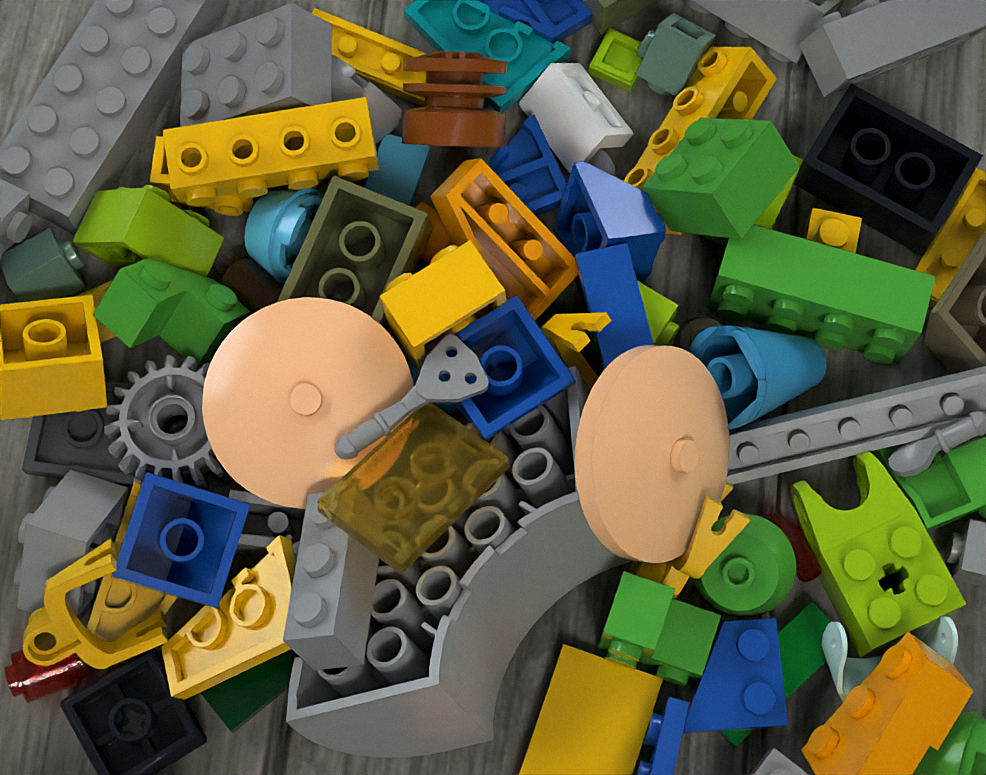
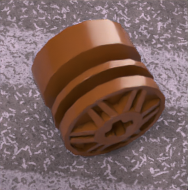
(454, 101)

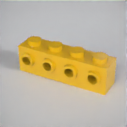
(724, 86)
(271, 151)

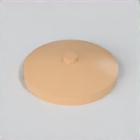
(291, 388)
(651, 452)

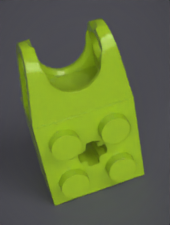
(866, 545)

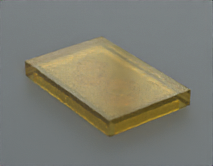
(413, 486)

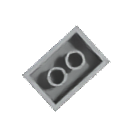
(257, 67)

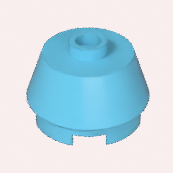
(279, 228)

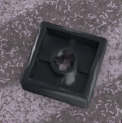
(101, 711)

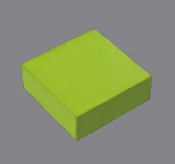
(617, 60)

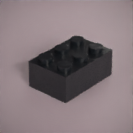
(887, 169)

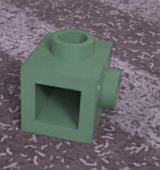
(672, 54)
(43, 268)

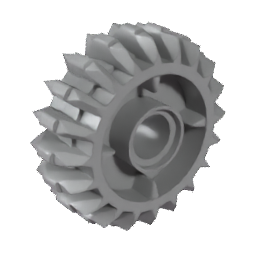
(142, 419)

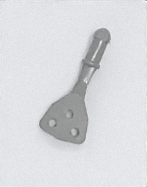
(426, 391)

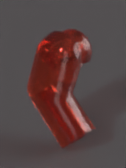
(806, 561)

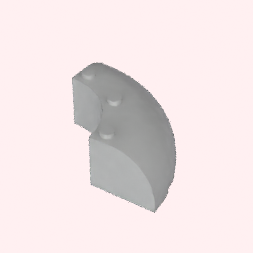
(463, 606)

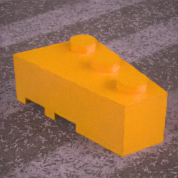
(506, 234)
(891, 715)

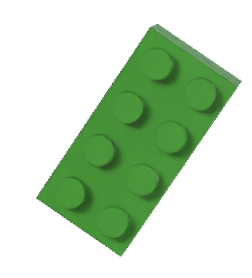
(822, 294)

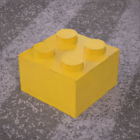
(440, 299)
(50, 358)

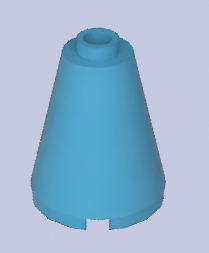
(758, 368)

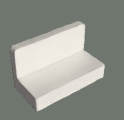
(574, 114)

